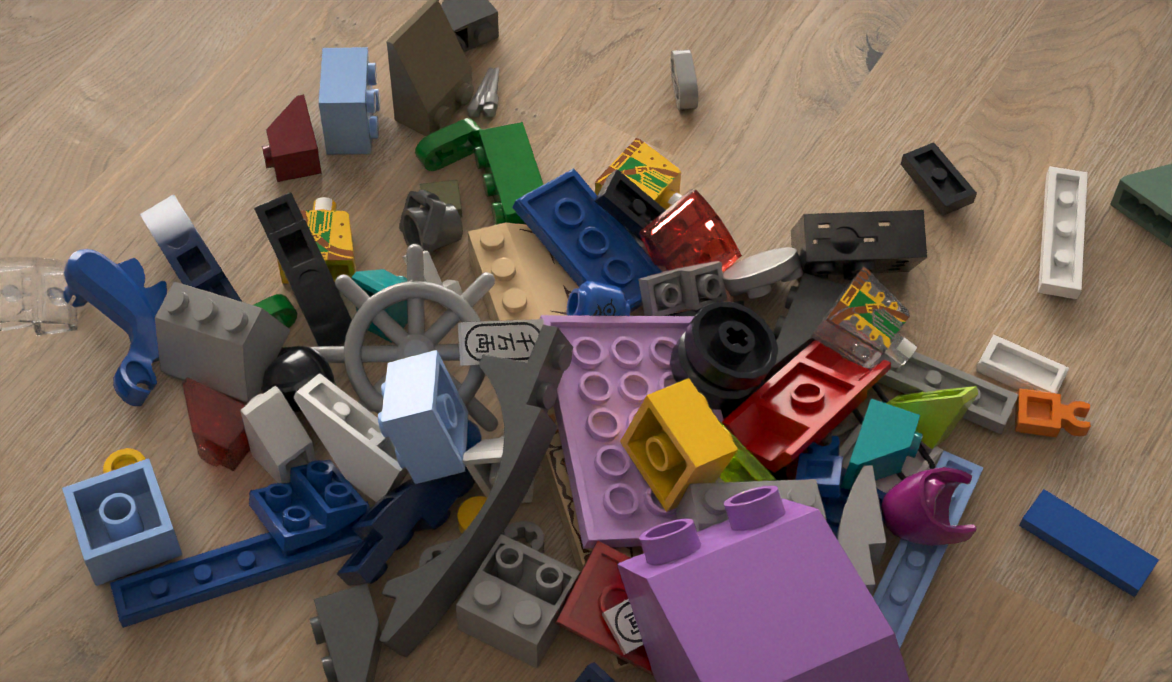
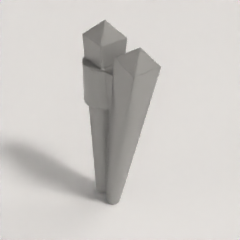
(486, 95)

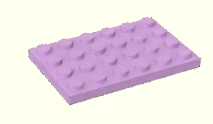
(599, 394)

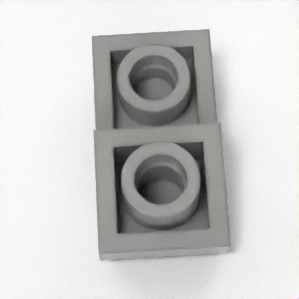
(682, 289)

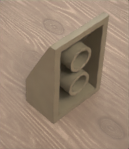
(428, 71)

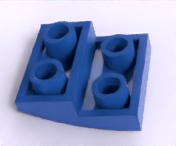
(309, 506)

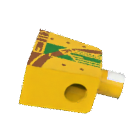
(648, 171)
(333, 237)

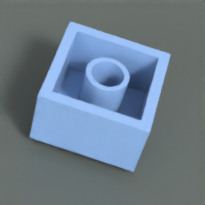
(348, 100)
(424, 417)
(121, 522)

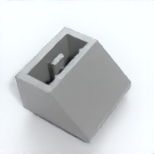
(516, 600)

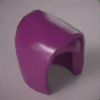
(920, 508)

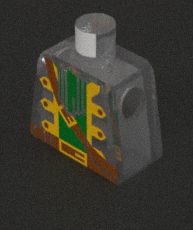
(866, 323)

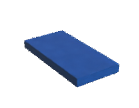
(585, 236)

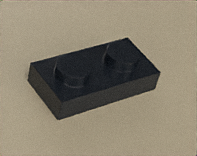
(938, 178)
(627, 203)

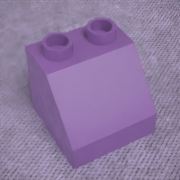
(757, 600)

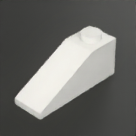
(351, 437)

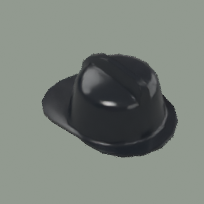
(293, 370)

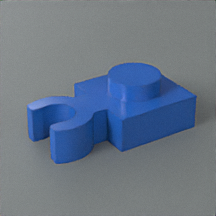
(823, 465)

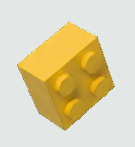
(677, 442)

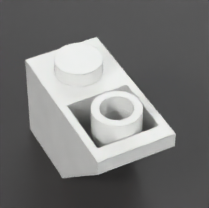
(276, 435)

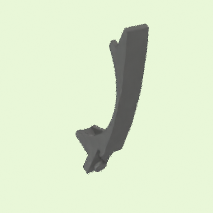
(525, 397)

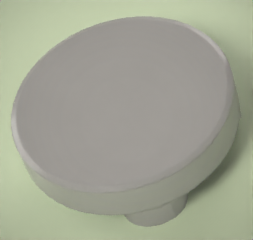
(761, 270)

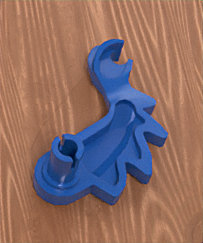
(120, 296)

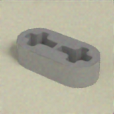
(684, 79)

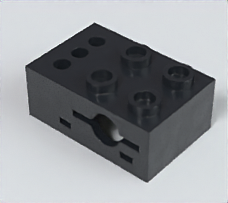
(842, 245)

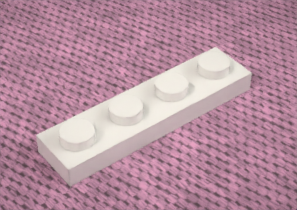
(1063, 233)

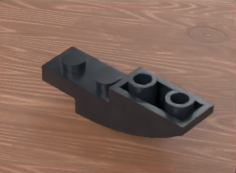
(305, 270)

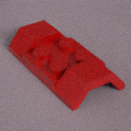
(801, 404)

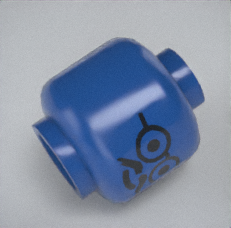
(597, 300)

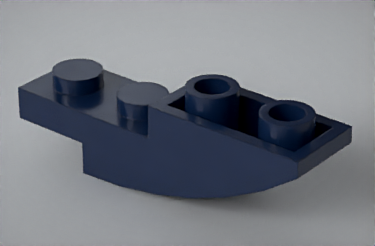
(186, 248)
(396, 518)

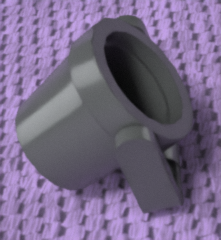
(430, 225)

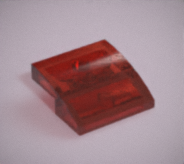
(689, 235)

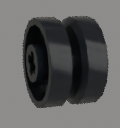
(725, 353)

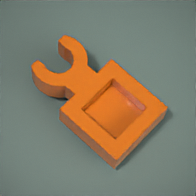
(1045, 415)

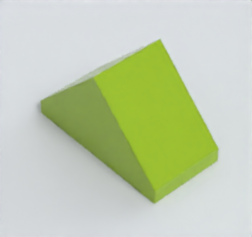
(937, 410)

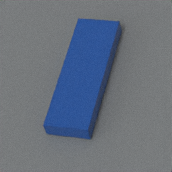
(1089, 542)

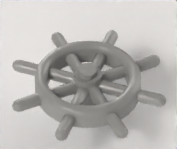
(416, 340)

